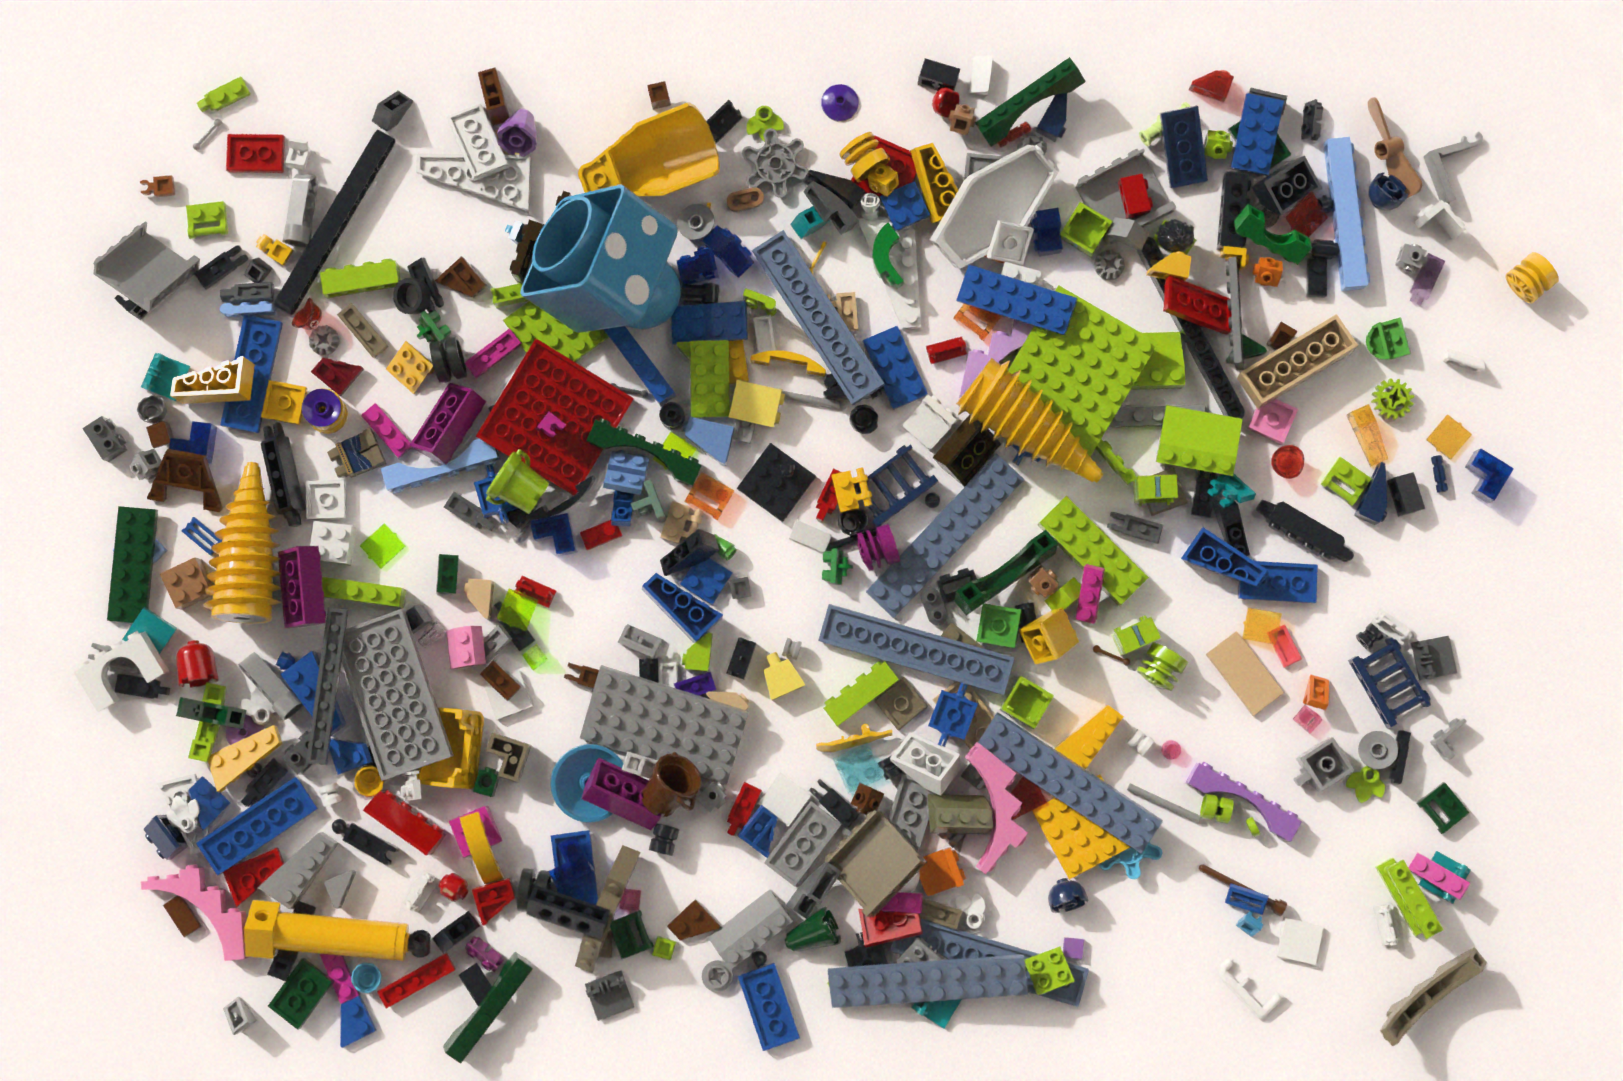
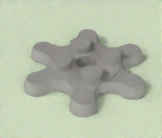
(775, 150)

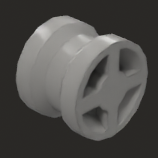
(791, 648)

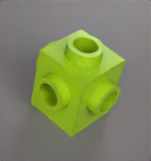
(1217, 144)

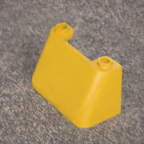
(464, 734)

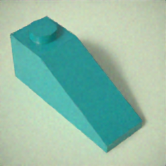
(807, 222)

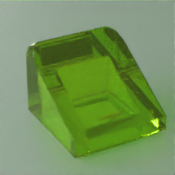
(535, 657)

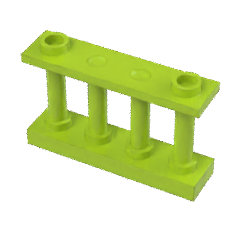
(1409, 898)

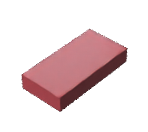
(1286, 648)

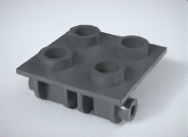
(1434, 658)
(609, 995)

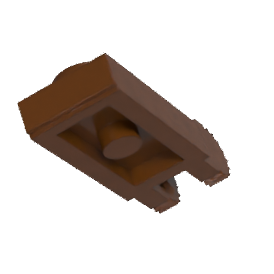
(587, 676)

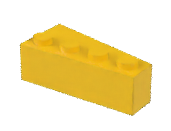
(934, 180)
(216, 384)
(1090, 737)

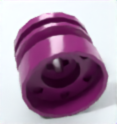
(878, 547)

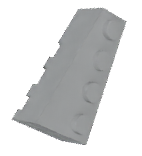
(297, 874)

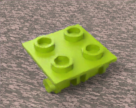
(1049, 971)

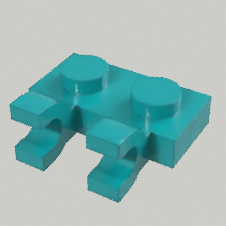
(1234, 490)

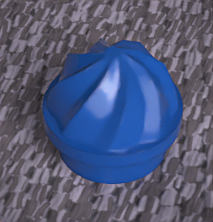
(285, 660)

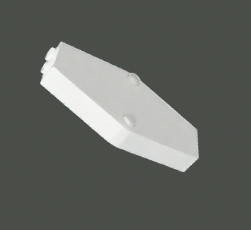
(1001, 191)

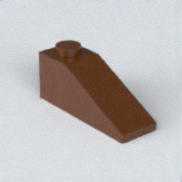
(493, 96)

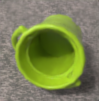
(517, 484)

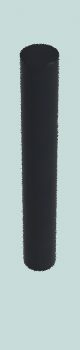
(849, 540)

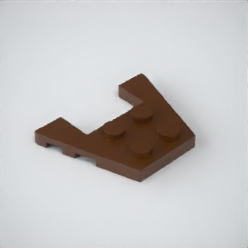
(187, 472)

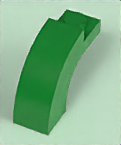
(882, 245)

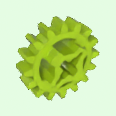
(1381, 396)

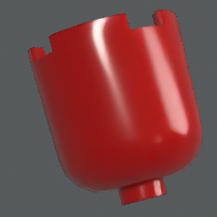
(196, 664)

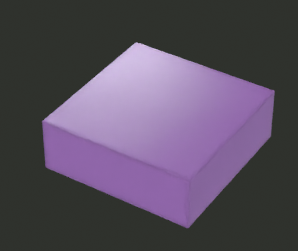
(1073, 947)

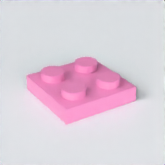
(1273, 420)

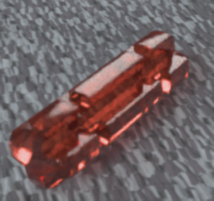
(1015, 133)

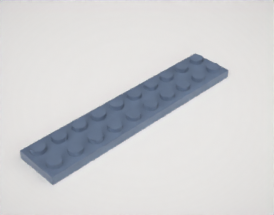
(818, 318)
(945, 535)
(916, 649)
(1070, 783)
(963, 945)
(928, 981)

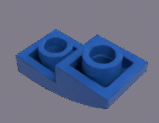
(622, 508)

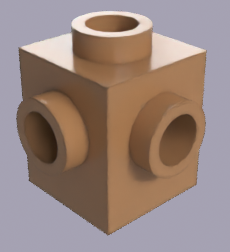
(962, 119)
(1043, 581)

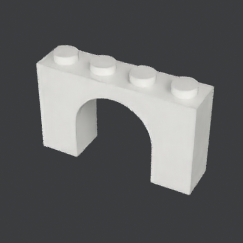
(94, 674)

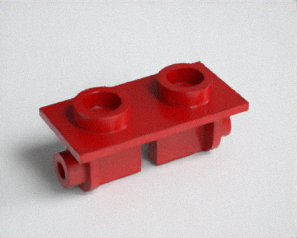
(946, 350)
(536, 590)

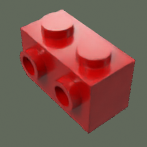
(1134, 195)

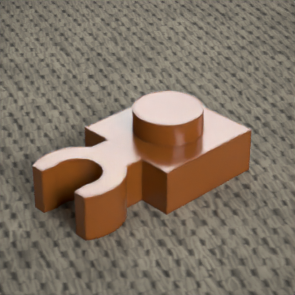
(160, 186)

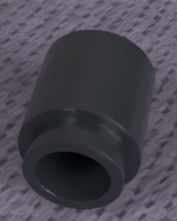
(1324, 249)

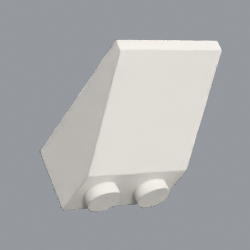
(927, 763)

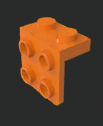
(941, 872)

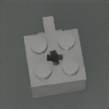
(1312, 768)

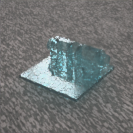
(857, 767)

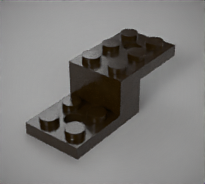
(525, 248)

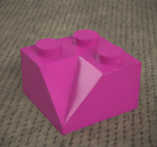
(490, 829)

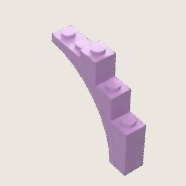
(999, 348)

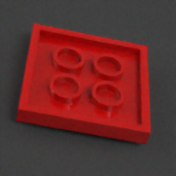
(900, 161)

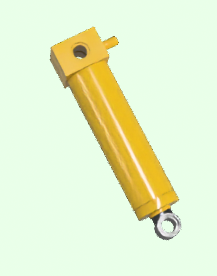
(273, 930)

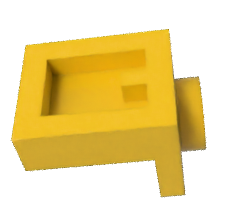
(1240, 253)

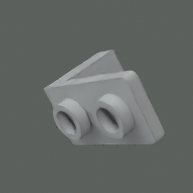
(1444, 748)

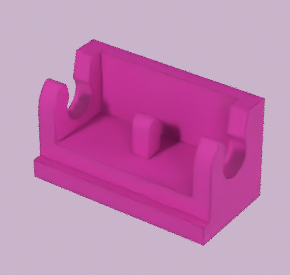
(548, 424)

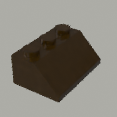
(966, 451)

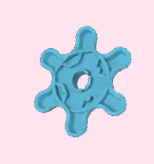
(1130, 859)

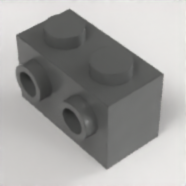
(105, 438)
(296, 755)

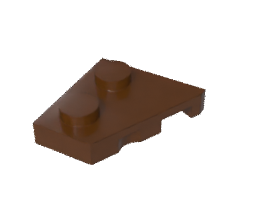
(462, 278)
(692, 922)

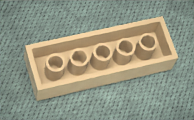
(1297, 361)

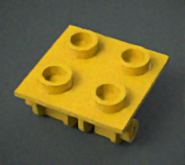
(410, 367)

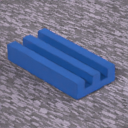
(190, 526)
(1247, 896)

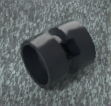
(672, 416)
(664, 839)

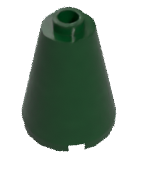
(814, 932)

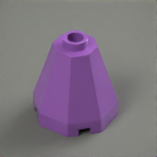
(518, 133)

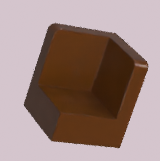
(658, 95)
(1281, 336)
(160, 434)

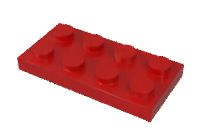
(1196, 305)

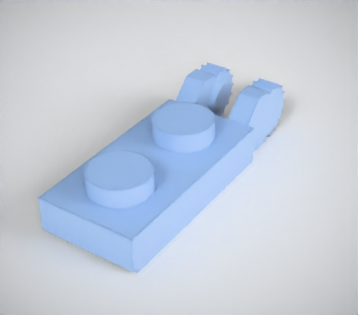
(262, 309)

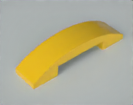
(764, 358)
(480, 848)

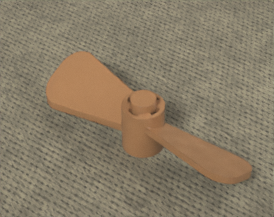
(1392, 150)

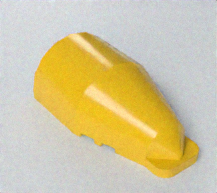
(657, 155)

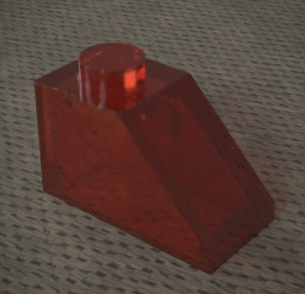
(1213, 85)

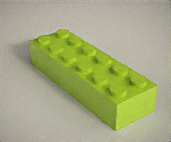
(1090, 546)

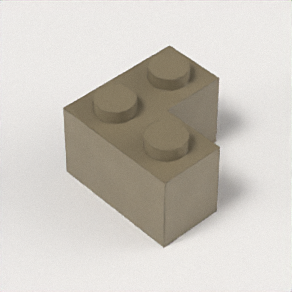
(514, 754)

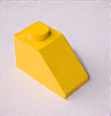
(1175, 264)

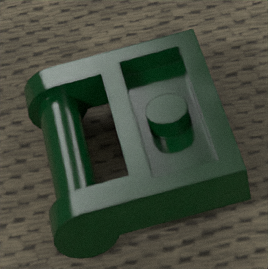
(1448, 804)
(624, 936)

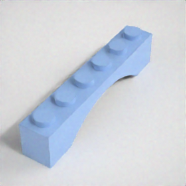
(401, 476)

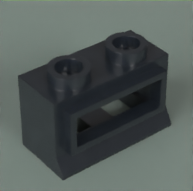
(947, 578)

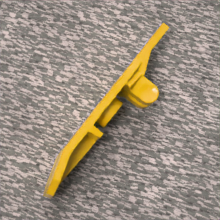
(854, 740)

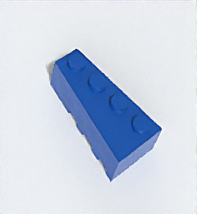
(1220, 557)
(687, 612)
(303, 679)

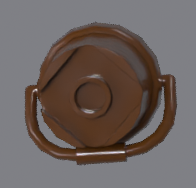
(671, 784)

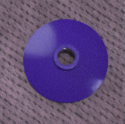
(839, 111)
(317, 399)

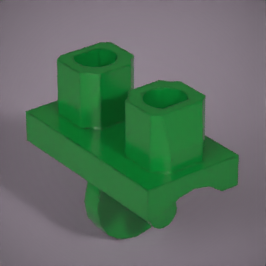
(429, 329)
(839, 566)

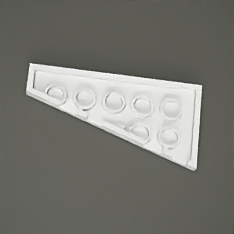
(507, 186)
(904, 260)

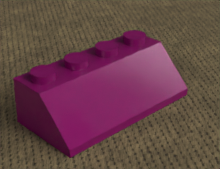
(448, 423)
(301, 587)
(619, 793)

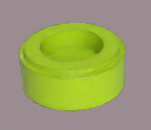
(1252, 827)

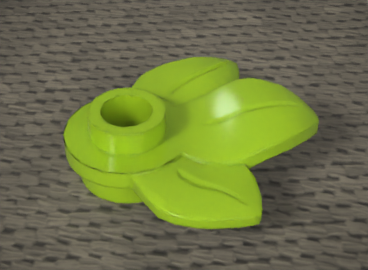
(759, 125)
(1366, 787)

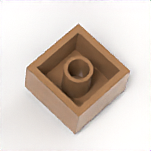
(186, 583)

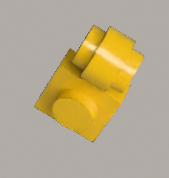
(277, 251)

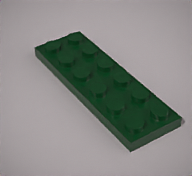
(132, 563)

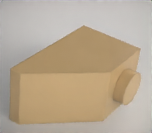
(480, 595)
(730, 698)

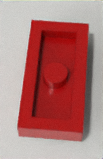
(600, 535)

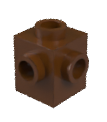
(866, 799)

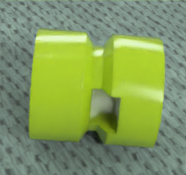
(1209, 808)

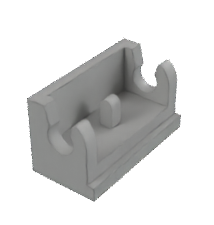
(640, 640)

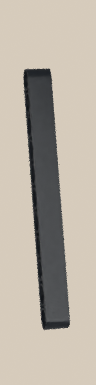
(334, 222)
(1198, 337)

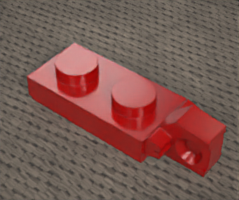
(827, 501)
(742, 807)

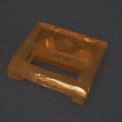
(988, 318)
(713, 490)

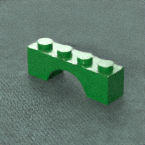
(1290, 246)

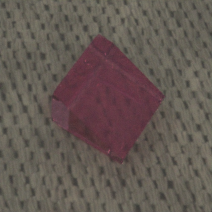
(1307, 719)
(631, 900)

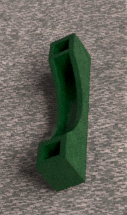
(1060, 79)
(681, 468)
(1028, 558)
(505, 986)

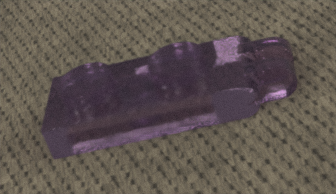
(1426, 278)

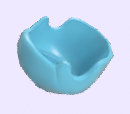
(366, 977)

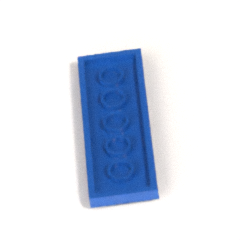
(1017, 299)
(258, 344)
(257, 825)

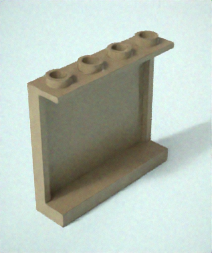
(875, 862)

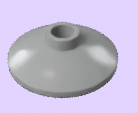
(690, 216)
(1376, 740)

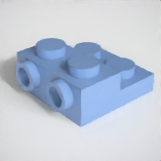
(626, 472)

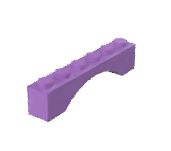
(1277, 820)

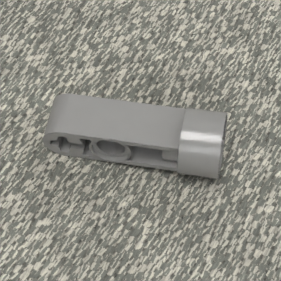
(300, 210)
(284, 701)

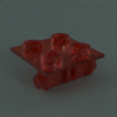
(1307, 215)

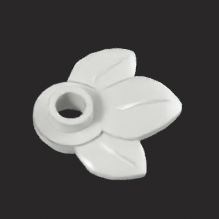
(258, 704)
(182, 813)
(971, 908)

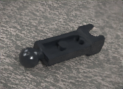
(364, 841)

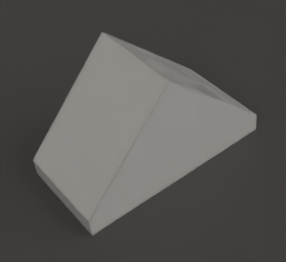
(1128, 232)
(339, 887)
(238, 1016)

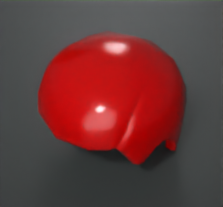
(945, 101)

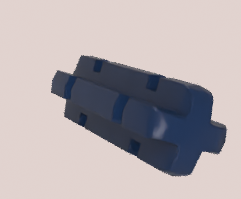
(1439, 473)

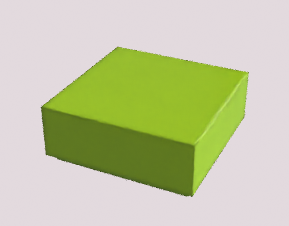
(664, 948)

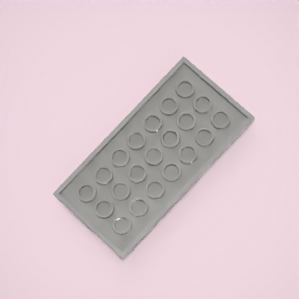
(393, 695)
(661, 720)

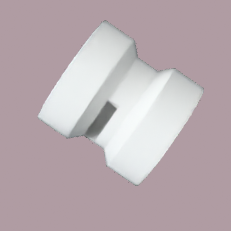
(869, 206)
(1141, 742)
(332, 798)

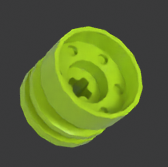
(1162, 666)

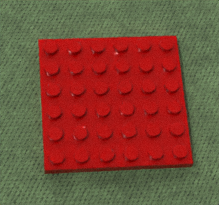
(573, 394)

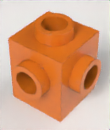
(1268, 271)

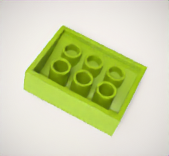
(1165, 366)
(1199, 440)

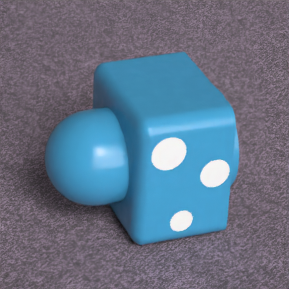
(604, 263)

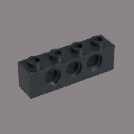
(1230, 182)
(568, 912)

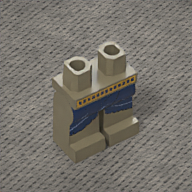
(357, 454)

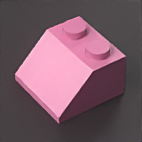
(466, 647)

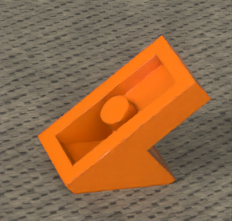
(1317, 692)

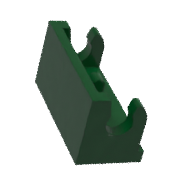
(447, 574)

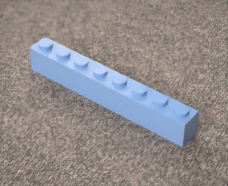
(1345, 213)

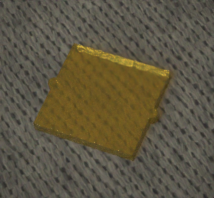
(1448, 437)
(1262, 626)

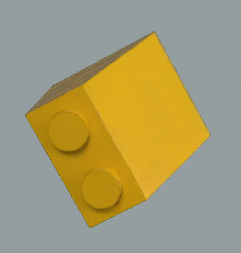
(1049, 636)

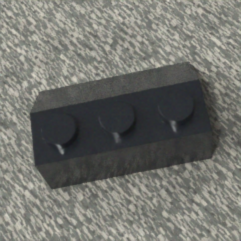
(1287, 186)

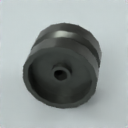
(448, 360)
(527, 883)

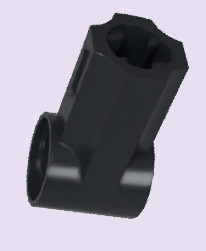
(704, 293)

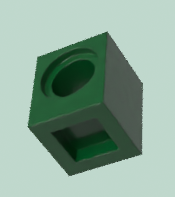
(480, 788)

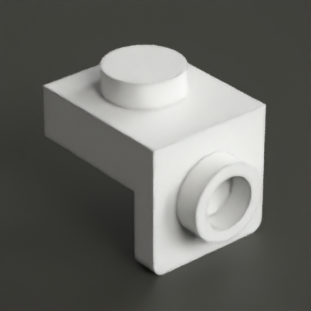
(298, 154)

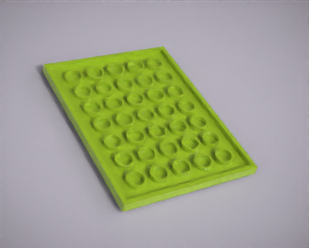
(1086, 369)

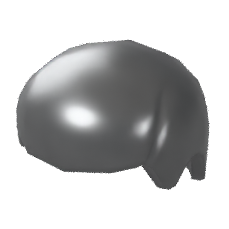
(152, 409)

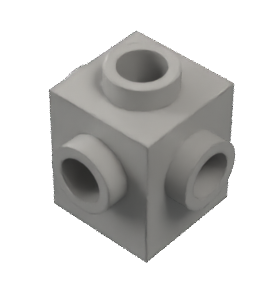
(1411, 258)
(146, 464)
(704, 797)

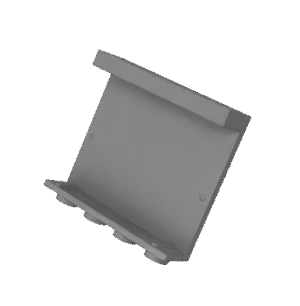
(1103, 193)
(144, 268)

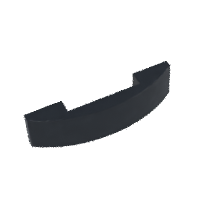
(583, 488)
(285, 960)

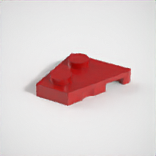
(493, 898)

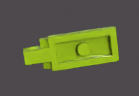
(224, 95)
(1115, 462)

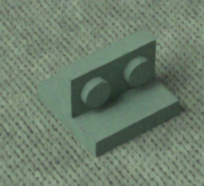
(652, 502)

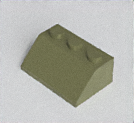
(959, 814)

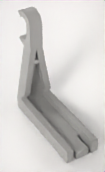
(1437, 170)

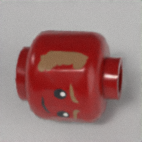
(453, 887)

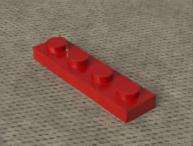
(416, 980)

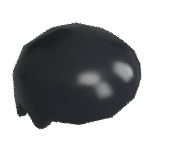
(863, 419)
(853, 521)

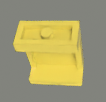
(756, 403)

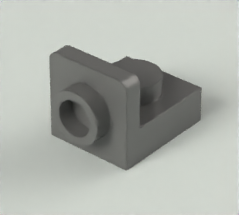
(972, 776)

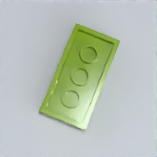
(709, 378)

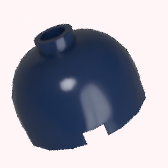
(1387, 192)
(1066, 895)

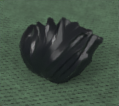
(1175, 236)

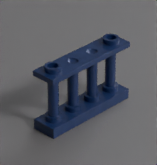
(910, 493)
(1380, 698)

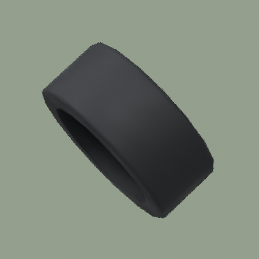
(399, 296)

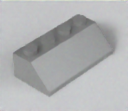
(750, 929)

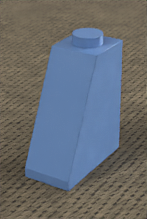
(710, 437)

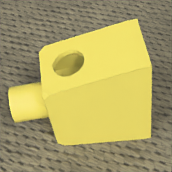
(781, 677)

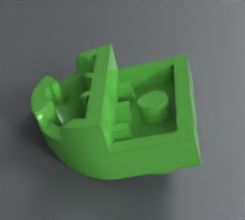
(1388, 340)

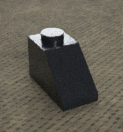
(391, 110)
(455, 932)

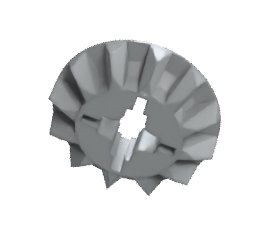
(1034, 140)
(1111, 273)
(324, 349)
(708, 972)

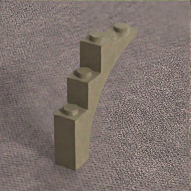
(610, 898)
(1426, 994)

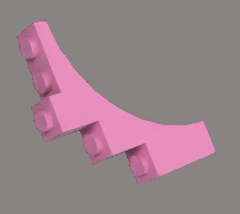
(1004, 806)
(211, 902)

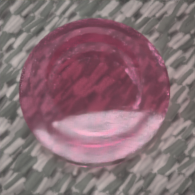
(1171, 749)

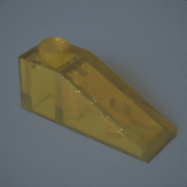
(1368, 434)

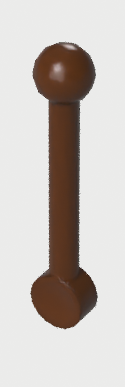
(1126, 661)

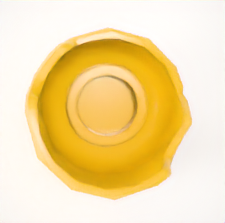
(368, 781)

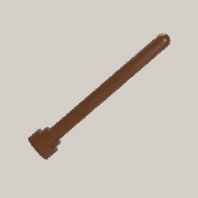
(1277, 906)

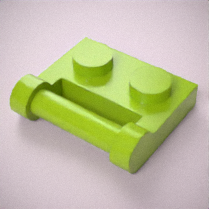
(205, 214)
(756, 300)
(1349, 476)

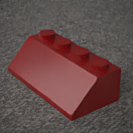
(405, 822)

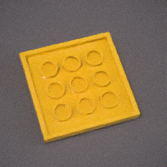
(1076, 839)

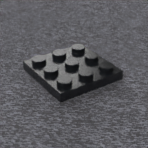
(772, 490)

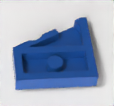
(348, 755)
(209, 800)
(759, 830)
(354, 1021)

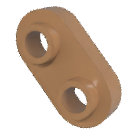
(744, 198)

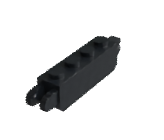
(282, 474)
(1305, 529)

